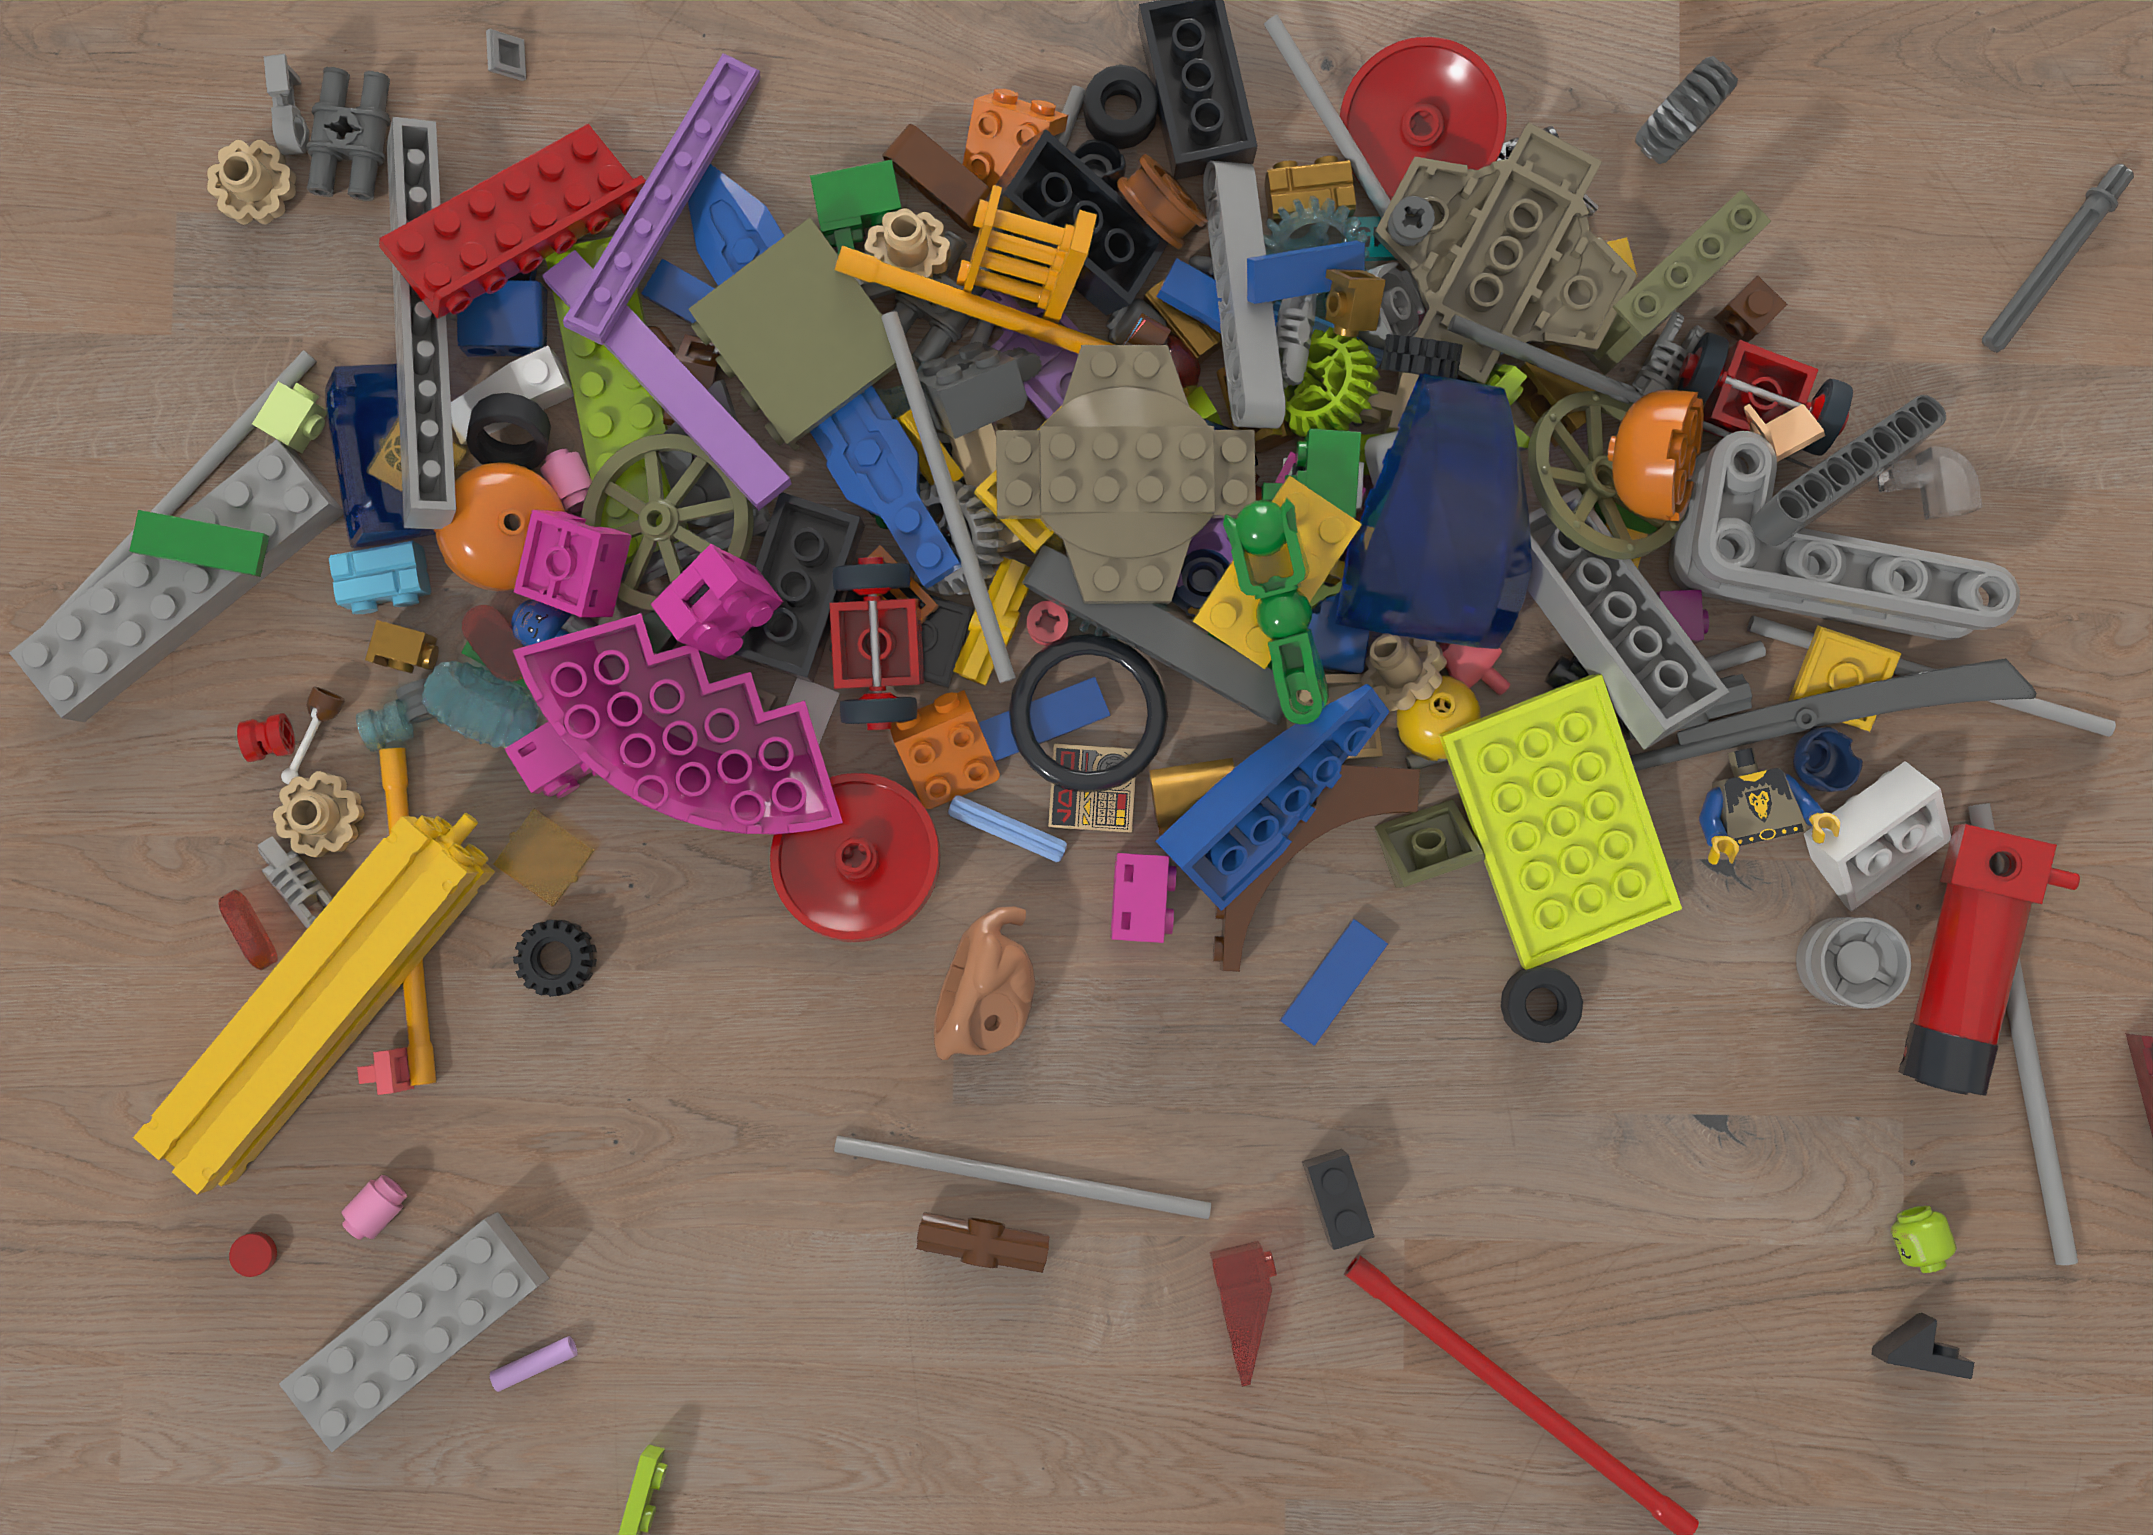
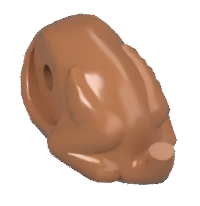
(985, 989)

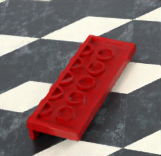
(511, 221)

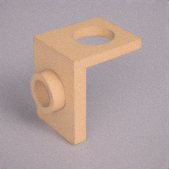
(1787, 432)

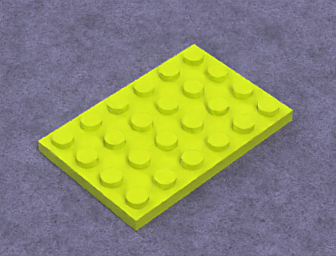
(1561, 821)

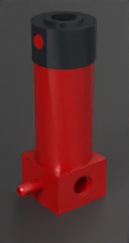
(1976, 956)

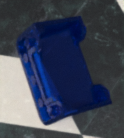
(359, 413)

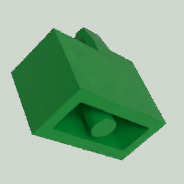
(854, 200)
(1328, 466)

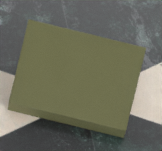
(1427, 844)

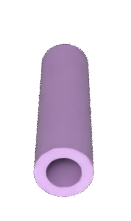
(533, 1363)

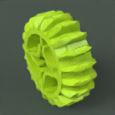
(1347, 374)

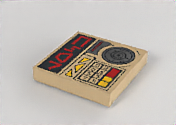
(1091, 810)

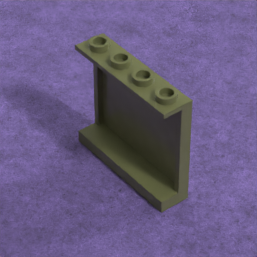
(1679, 278)
(795, 334)

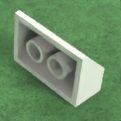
(1881, 835)

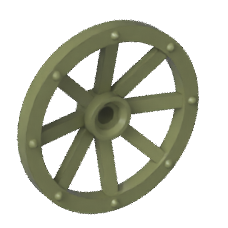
(1592, 480)
(674, 518)

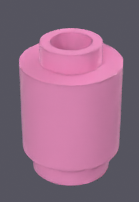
(568, 478)
(373, 1208)

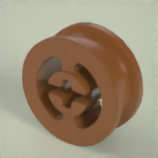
(1162, 201)

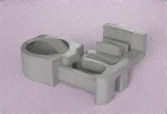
(287, 123)

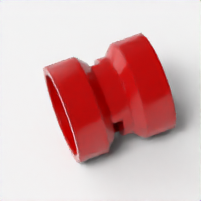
(265, 737)

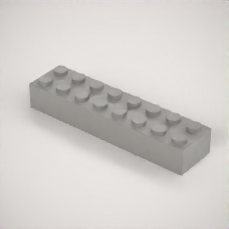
(159, 603)

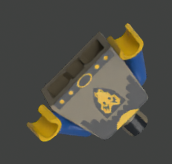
(1758, 808)

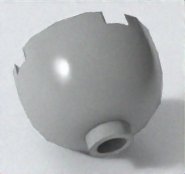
(1398, 306)

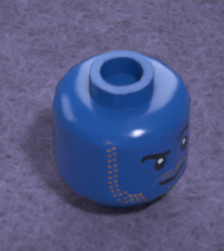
(538, 622)

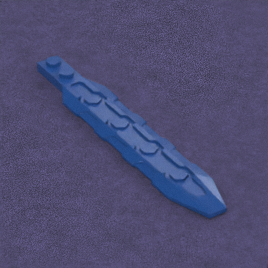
(861, 440)

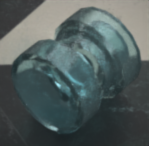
(384, 725)

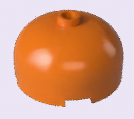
(1658, 453)
(476, 540)

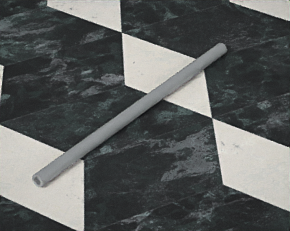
(2034, 1092)

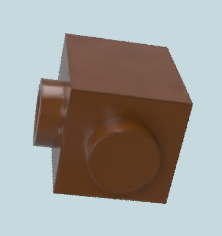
(1750, 310)

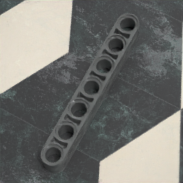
(1847, 470)
(1162, 638)

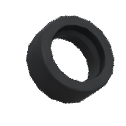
(514, 410)

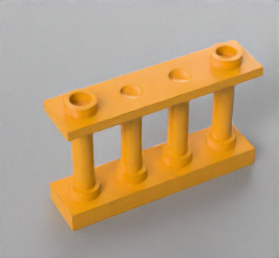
(1064, 260)

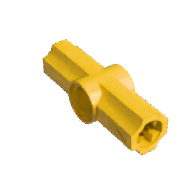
(1006, 598)

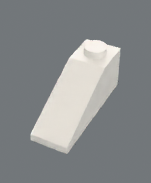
(534, 376)

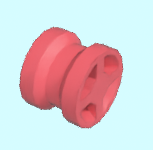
(1048, 629)

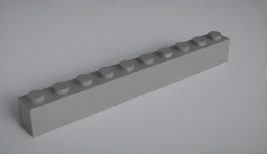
(420, 341)

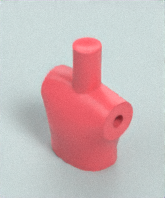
(1473, 664)

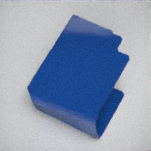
(505, 321)
(1339, 647)

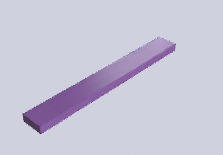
(661, 199)
(679, 393)

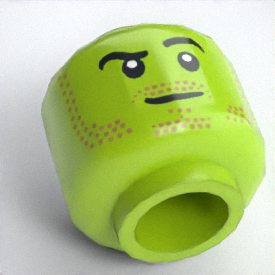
(1923, 1238)

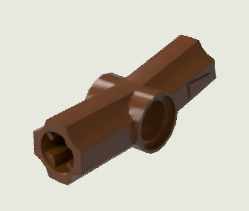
(983, 1242)

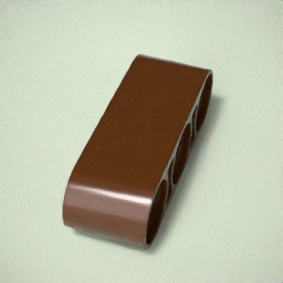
(937, 176)

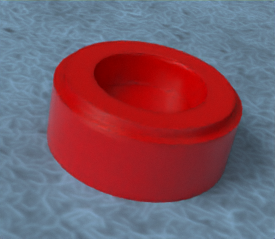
(253, 1254)

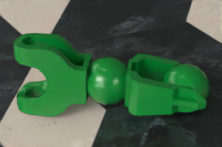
(1282, 609)

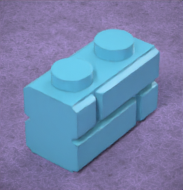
(380, 576)

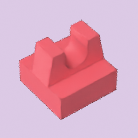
(388, 1071)

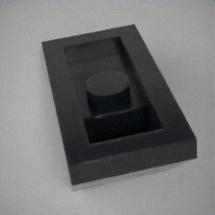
(1914, 1347)

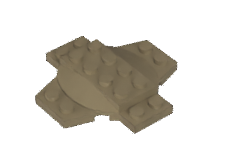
(1511, 250)
(1125, 474)

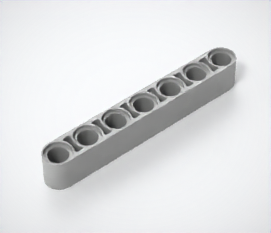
(1245, 327)

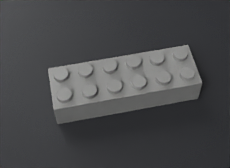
(1620, 631)
(413, 1331)

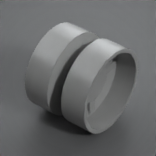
(1853, 962)

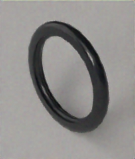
(1092, 780)

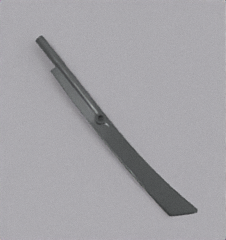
(1559, 366)
(1943, 686)

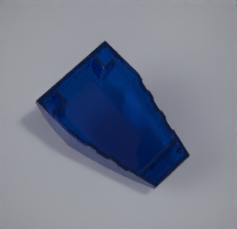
(1445, 524)

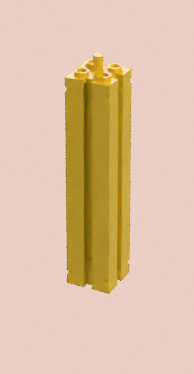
(316, 1001)

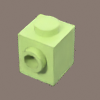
(292, 416)

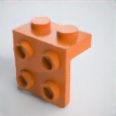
(1000, 128)
(945, 750)

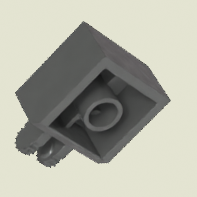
(976, 386)

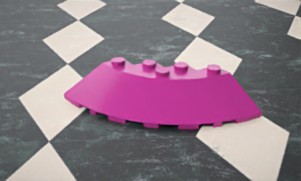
(676, 739)

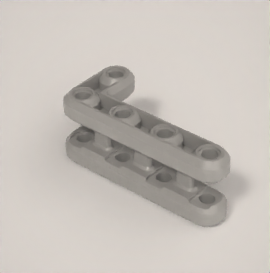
(1820, 570)

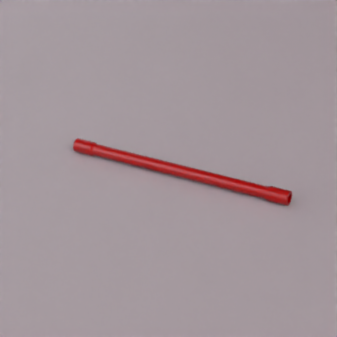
(1660, 1506)

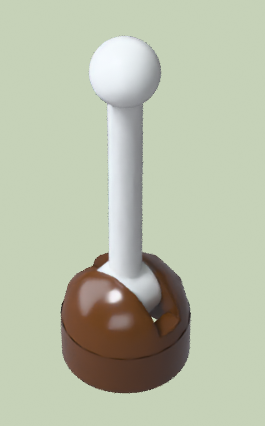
(322, 706)

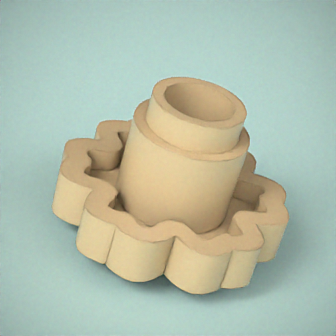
(251, 182)
(910, 242)
(1403, 670)
(318, 814)

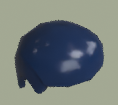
(1826, 760)

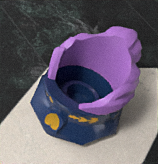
(1203, 566)

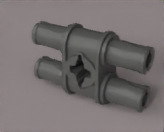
(362, 146)
(944, 322)

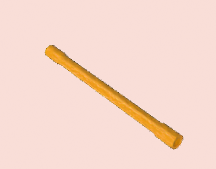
(873, 270)
(419, 1048)

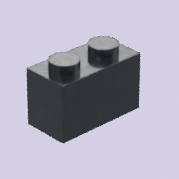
(1338, 1199)

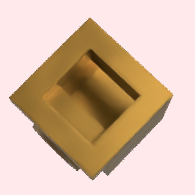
(1353, 301)
(402, 647)

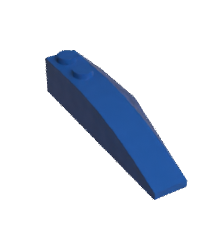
(1253, 809)

